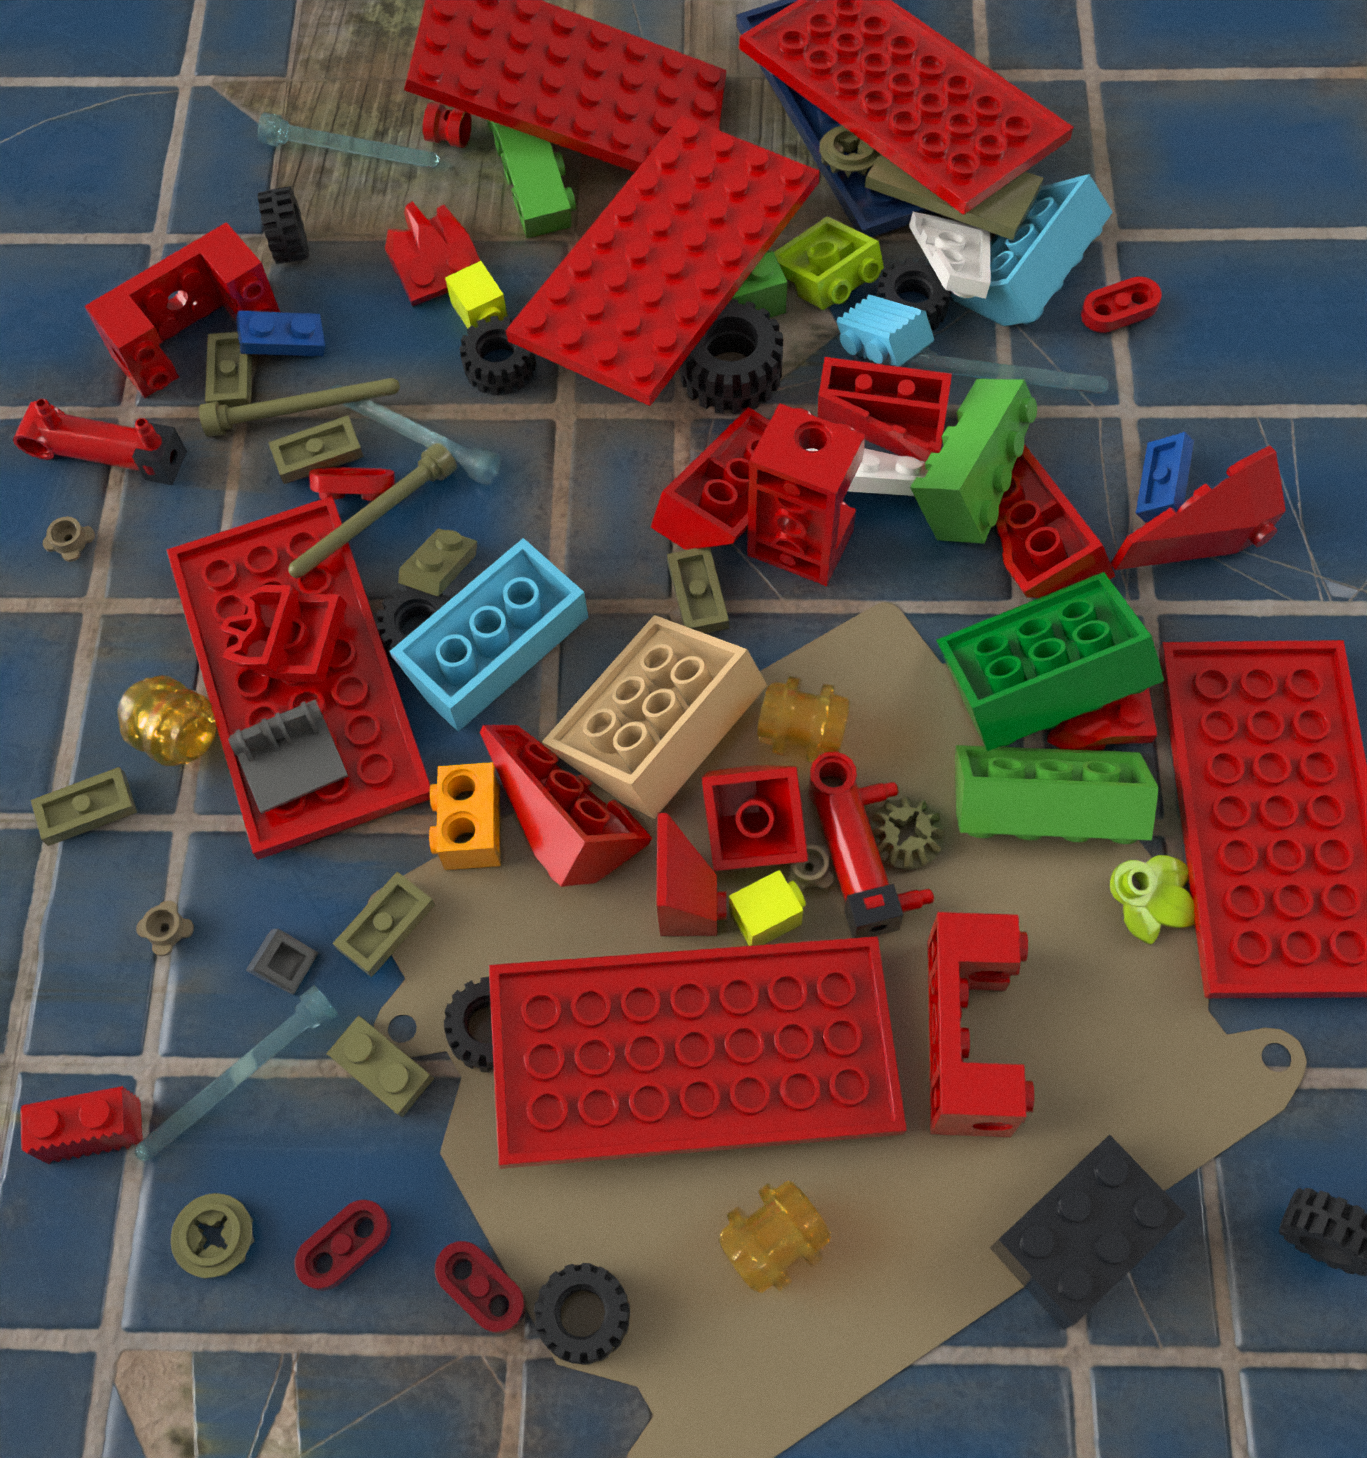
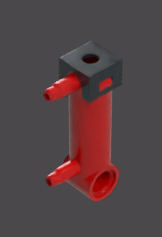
(147, 448)
(870, 901)

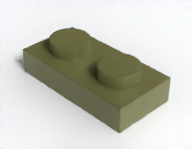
(227, 371)
(315, 448)
(437, 562)
(698, 590)
(83, 806)
(384, 924)
(380, 1066)

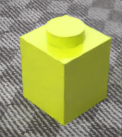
(475, 295)
(767, 908)

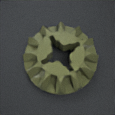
(840, 140)
(915, 851)
(188, 1237)

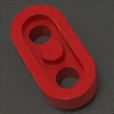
(1115, 306)
(347, 480)

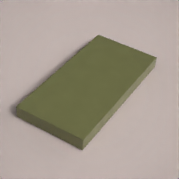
(998, 214)

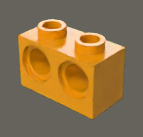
(473, 815)

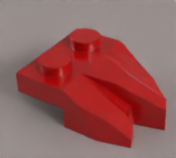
(429, 252)
(285, 633)
(1117, 722)

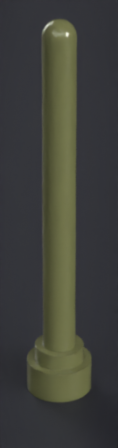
(219, 418)
(434, 465)

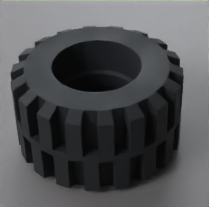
(740, 382)

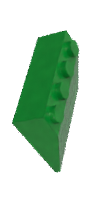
(1050, 660)

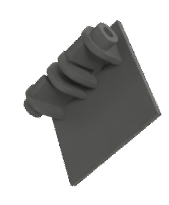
(288, 756)

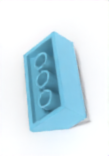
(1043, 252)
(491, 633)

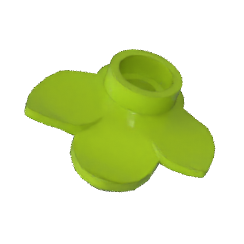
(1159, 898)

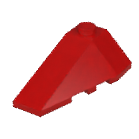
(710, 496)
(564, 822)

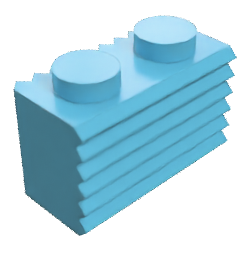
(884, 331)

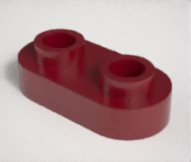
(342, 1242)
(480, 1288)

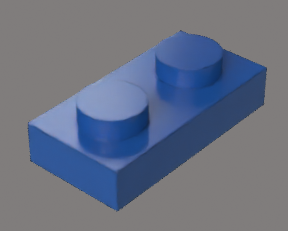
(280, 333)
(1164, 475)

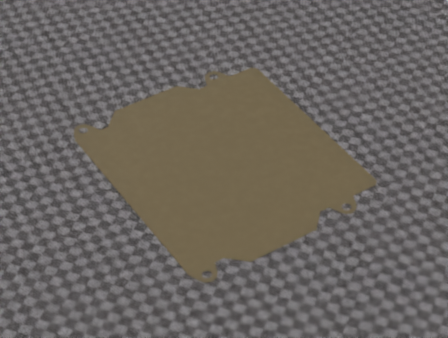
(1095, 1016)

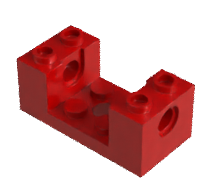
(141, 316)
(799, 493)
(963, 956)

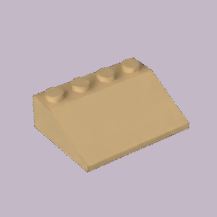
(657, 713)

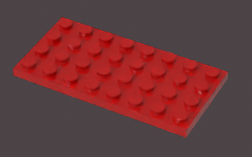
(560, 76)
(908, 94)
(663, 259)
(358, 691)
(1271, 814)
(692, 1052)

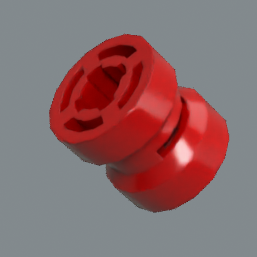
(446, 125)

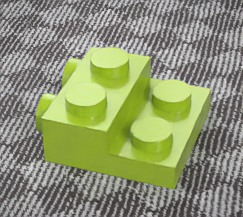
(830, 262)

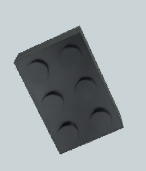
(1088, 1232)

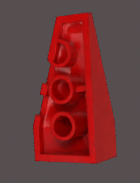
(1213, 520)
(1044, 535)

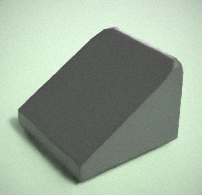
(282, 961)

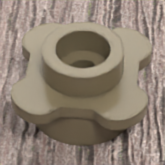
(63, 529)
(820, 875)
(162, 915)

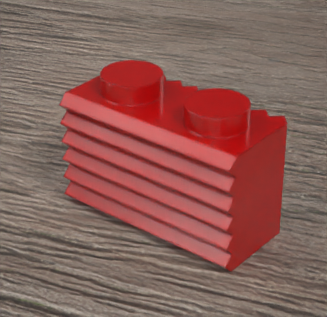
(81, 1124)

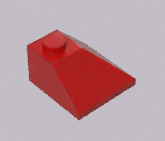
(754, 816)
(685, 886)

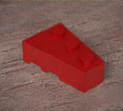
(887, 403)

